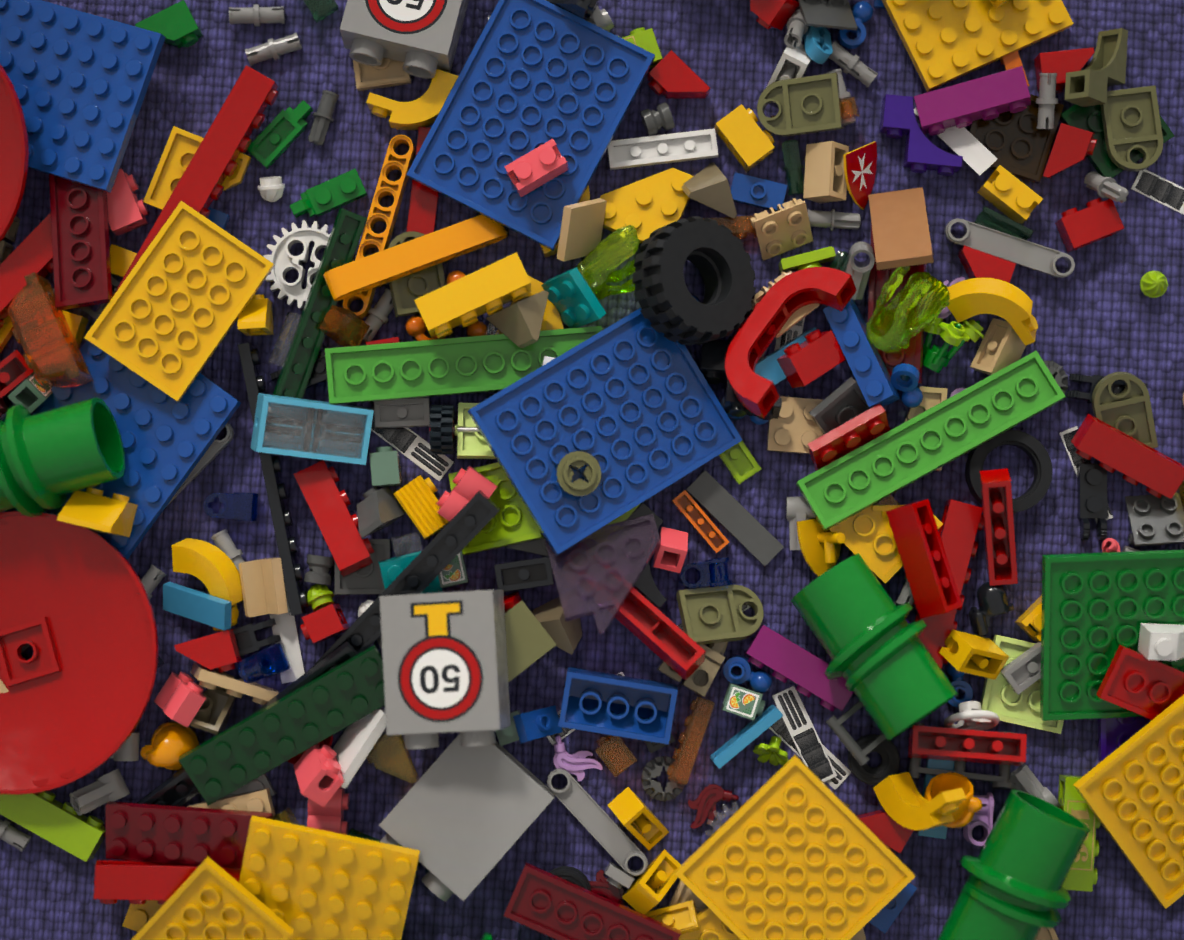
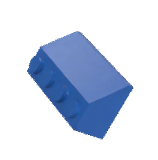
(618, 705)

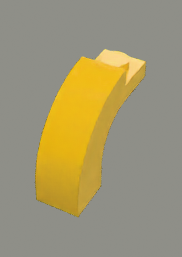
(418, 112)
(997, 298)
(212, 568)
(910, 809)

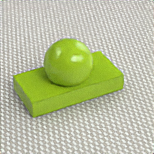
(807, 259)

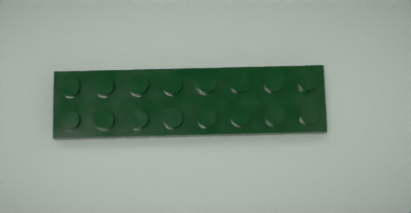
(287, 726)

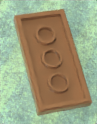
(900, 228)

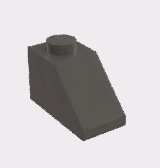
(377, 510)

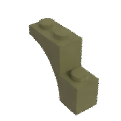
(1105, 69)

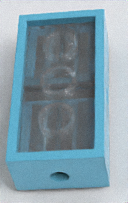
(311, 429)

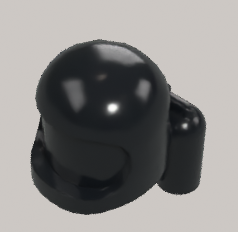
(991, 602)

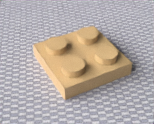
(794, 426)

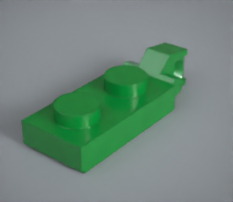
(280, 134)
(330, 195)

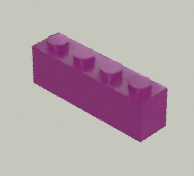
(972, 101)
(799, 666)

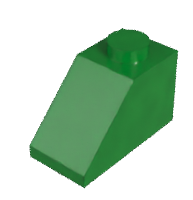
(175, 24)

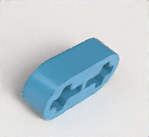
(818, 44)

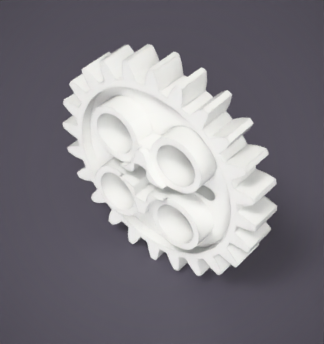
(285, 261)

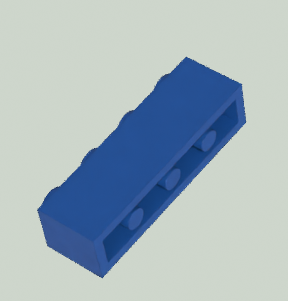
(861, 355)

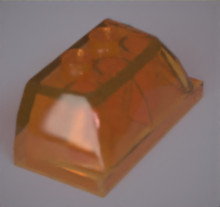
(46, 336)

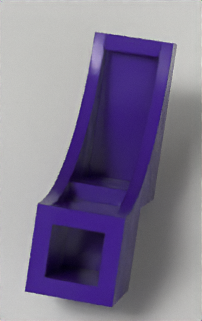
(920, 153)

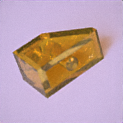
(392, 757)

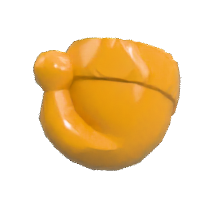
(168, 744)
(951, 781)

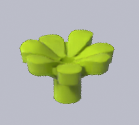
(771, 752)

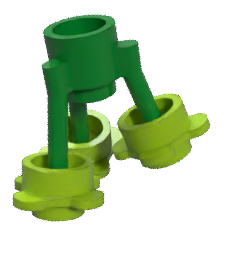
(952, 334)

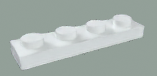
(662, 149)

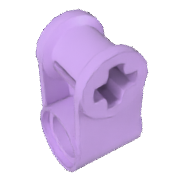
(983, 818)

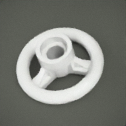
(972, 717)

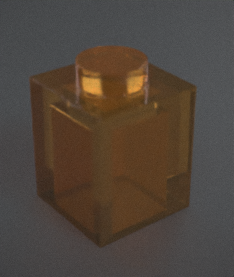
(344, 326)
(615, 753)

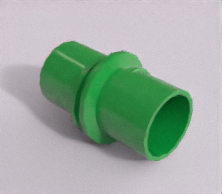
(57, 454)
(873, 646)
(1018, 873)

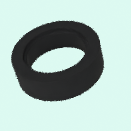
(1037, 454)

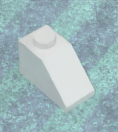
(791, 64)
(1161, 641)

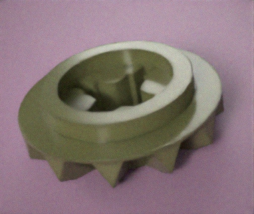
(591, 473)

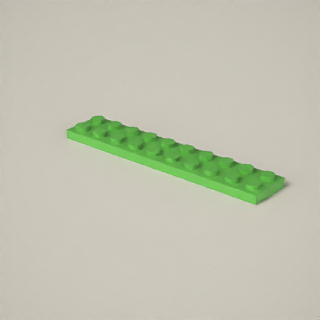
(440, 365)
(930, 440)

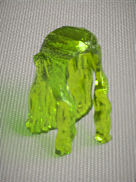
(601, 262)
(908, 312)

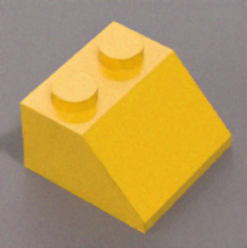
(100, 512)

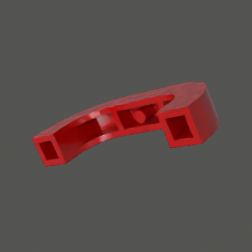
(768, 317)

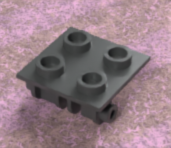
(828, 14)
(1155, 520)

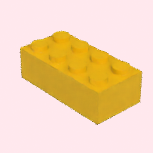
(474, 295)

